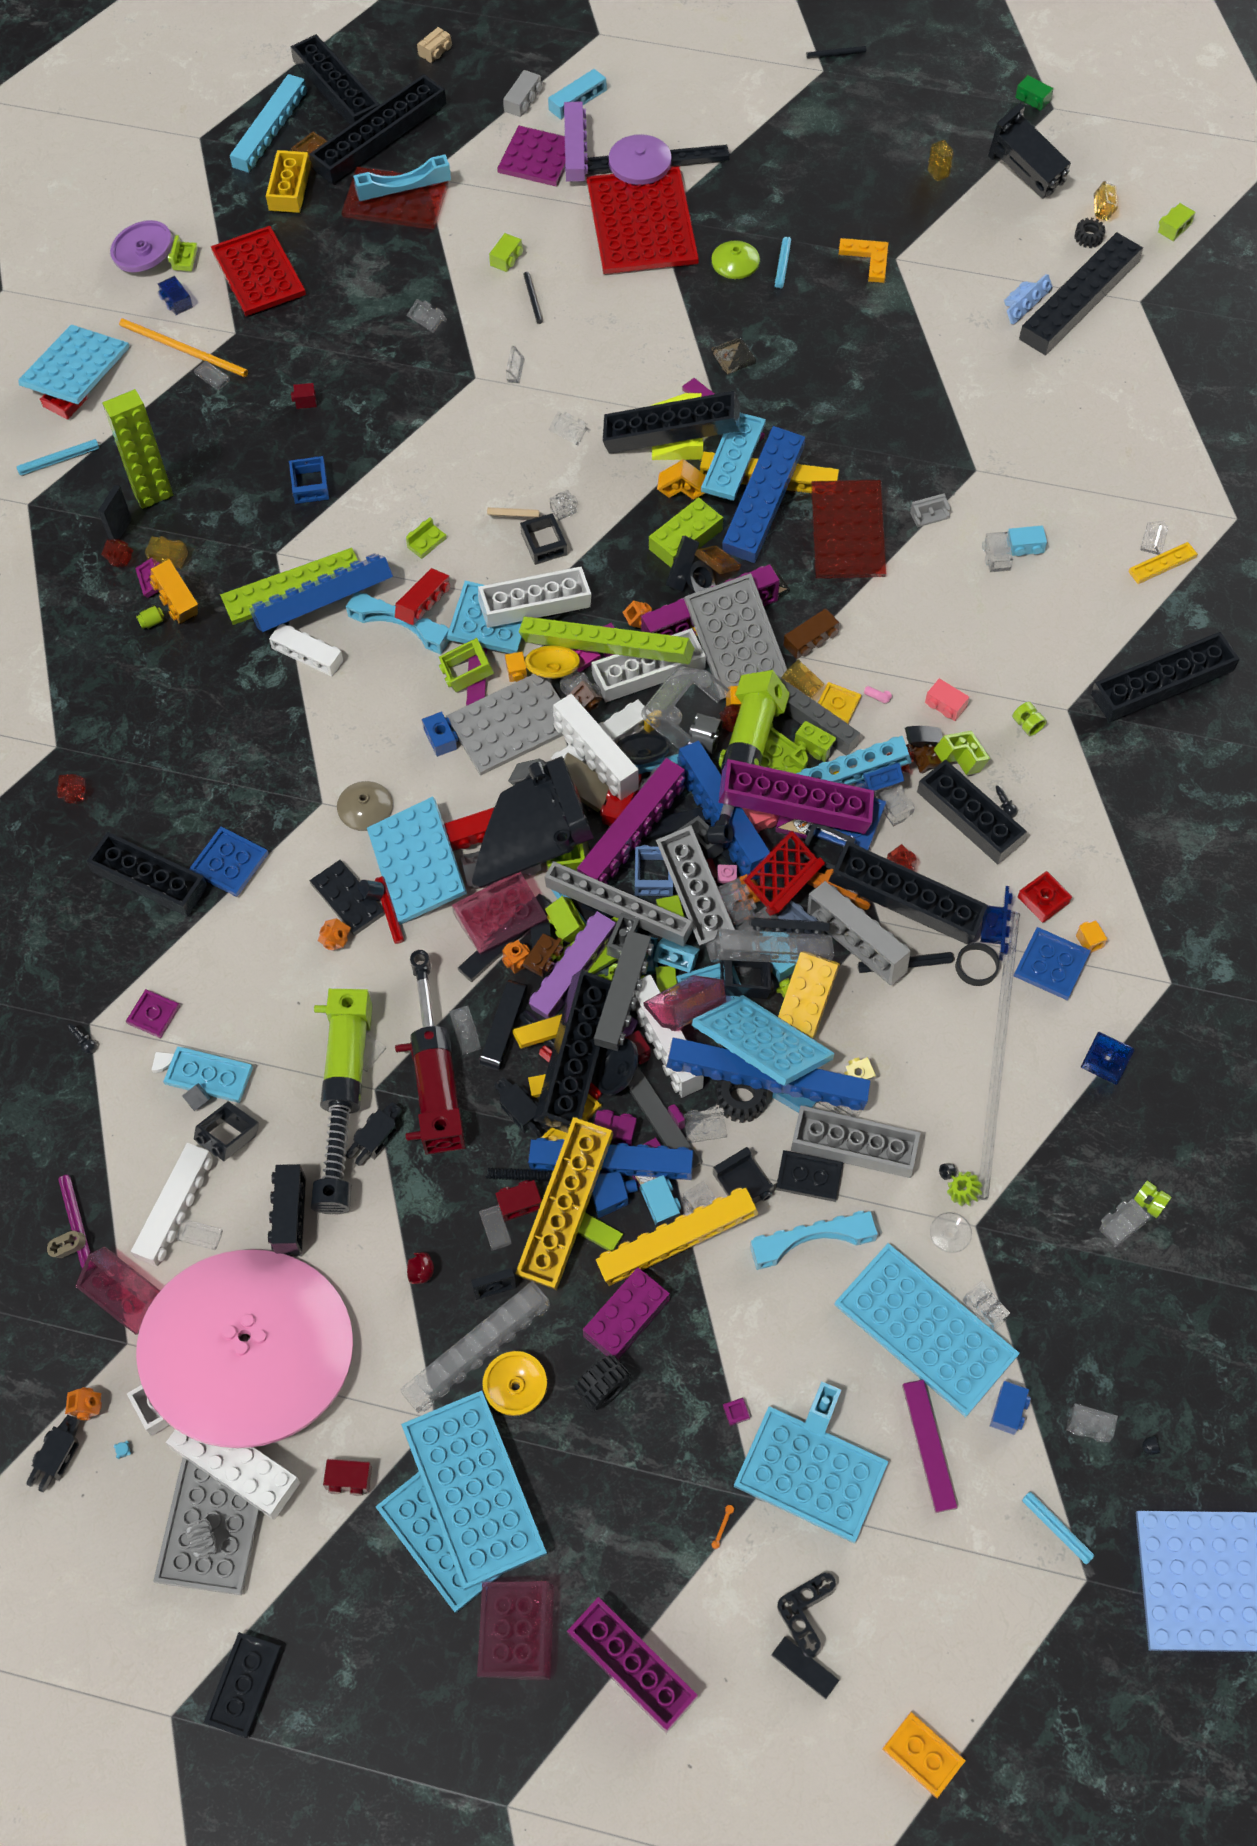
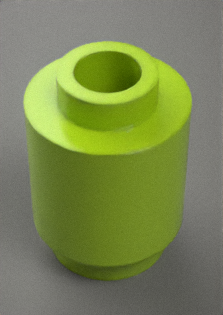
(150, 617)

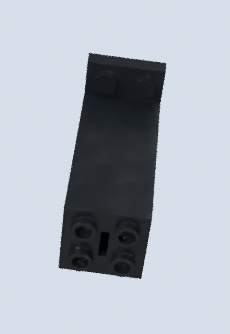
(1029, 153)

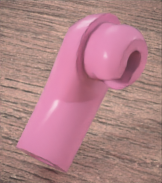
(883, 697)

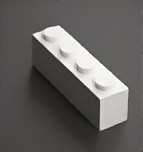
(306, 649)

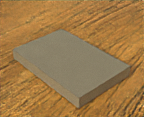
(590, 788)

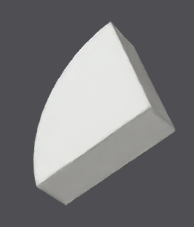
(161, 1061)

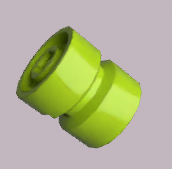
(1029, 718)
(1158, 1203)

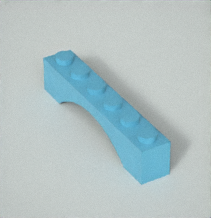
(431, 172)
(368, 609)
(852, 1229)

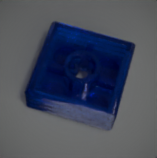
(1107, 1069)

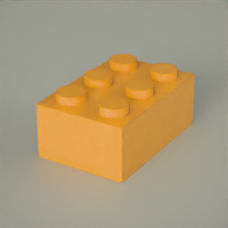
(173, 592)

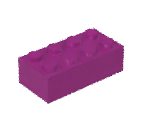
(626, 1314)

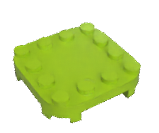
(780, 754)

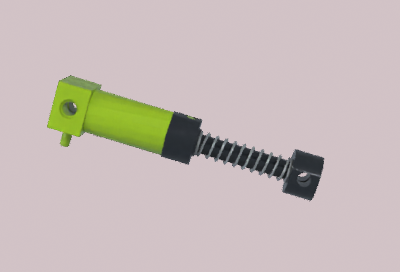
(349, 1019)

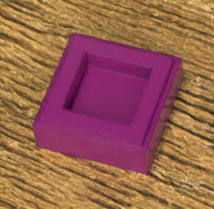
(677, 1116)
(736, 1411)

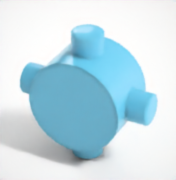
(122, 1449)

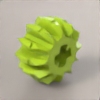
(964, 1196)

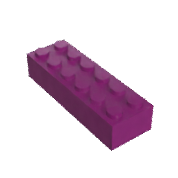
(632, 1665)

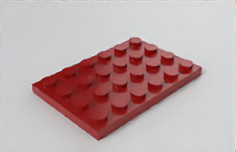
(258, 270)

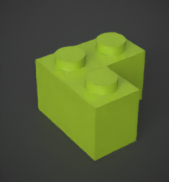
(964, 749)

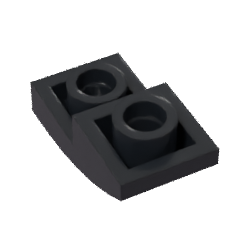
(923, 735)

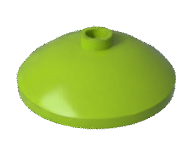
(735, 259)

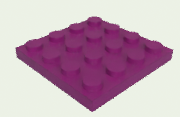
(534, 156)

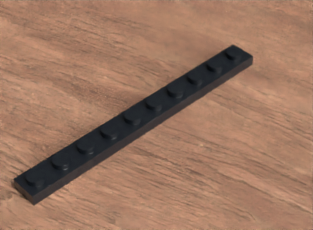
(678, 157)

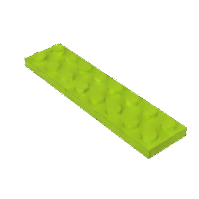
(241, 599)

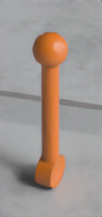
(729, 1510)

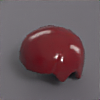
(420, 1268)

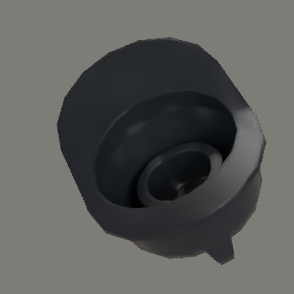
(700, 576)

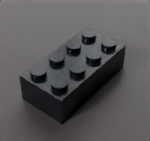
(288, 1209)

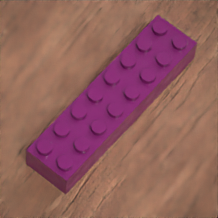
(672, 617)
(796, 796)
(634, 822)

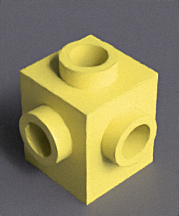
(864, 1064)

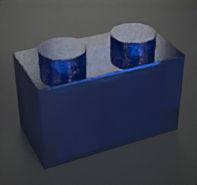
(175, 295)

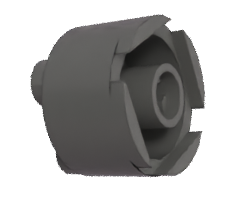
(706, 732)

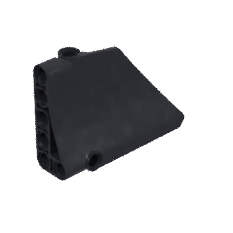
(532, 824)

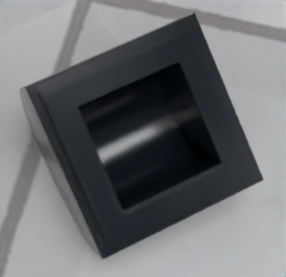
(371, 889)

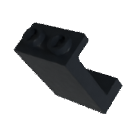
(742, 1172)

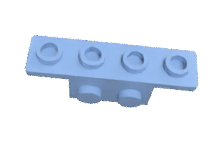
(1026, 297)

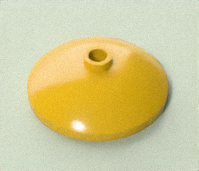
(552, 661)
(512, 1369)

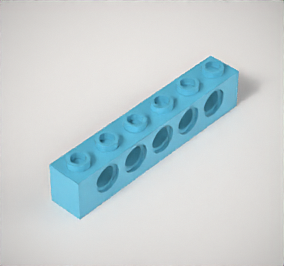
(860, 758)

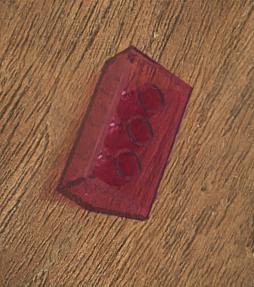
(686, 1001)
(117, 1288)

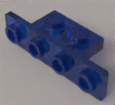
(994, 924)

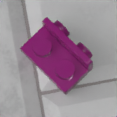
(144, 573)

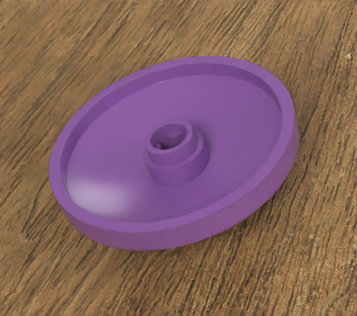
(639, 159)
(141, 246)

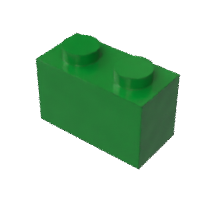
(1034, 92)

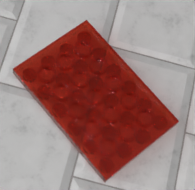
(411, 207)
(848, 529)

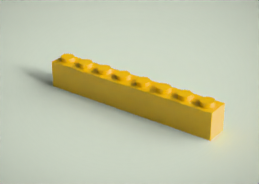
(800, 479)
(677, 1236)

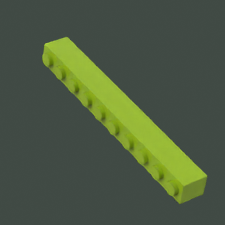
(607, 640)

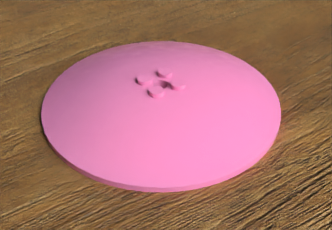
(251, 1389)

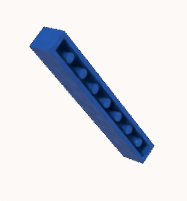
(622, 1158)

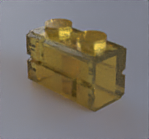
(940, 160)
(1105, 201)
(164, 549)
(803, 679)

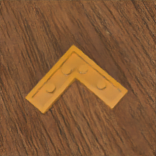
(874, 249)

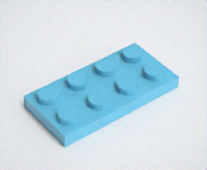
(215, 1074)

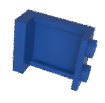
(881, 777)

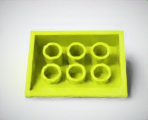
(681, 450)

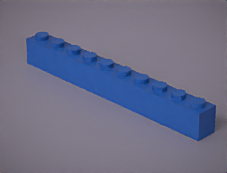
(724, 1065)

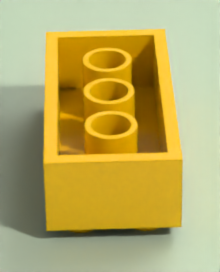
(288, 181)
(808, 992)

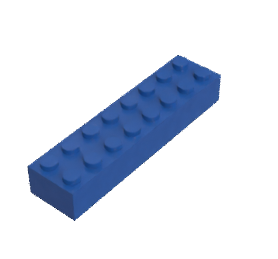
(763, 494)
(320, 592)
(704, 782)

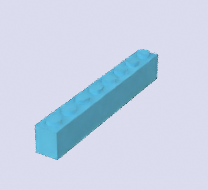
(268, 123)

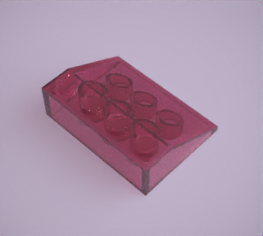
(498, 912)
(516, 1630)

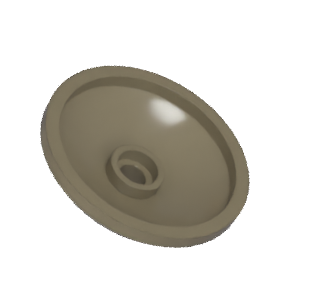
(362, 814)

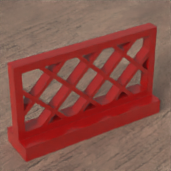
(797, 881)

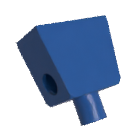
(611, 1193)

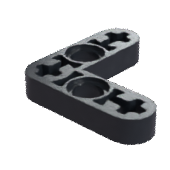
(800, 1605)

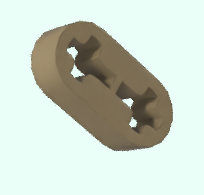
(65, 1241)

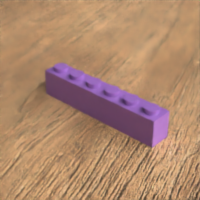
(575, 142)
(581, 955)

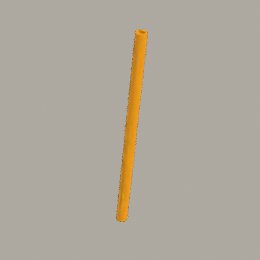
(183, 347)

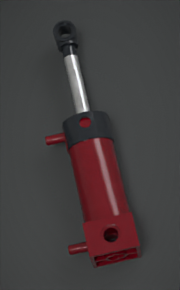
(432, 1057)

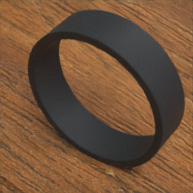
(977, 946)

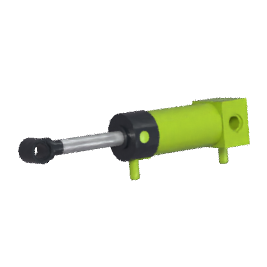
(761, 699)

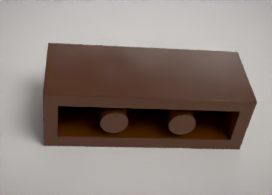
(811, 634)

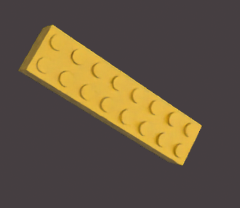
(564, 1203)

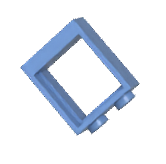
(650, 887)

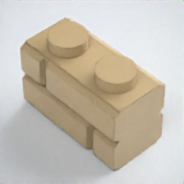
(434, 45)

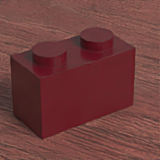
(518, 1200)
(347, 1476)

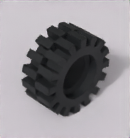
(1089, 226)

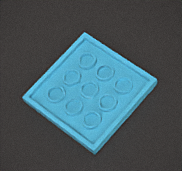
(470, 624)

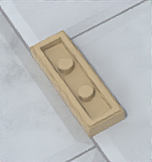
(513, 512)

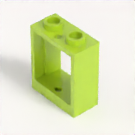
(460, 654)

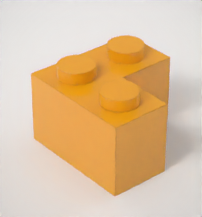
(680, 478)

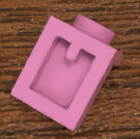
(726, 873)

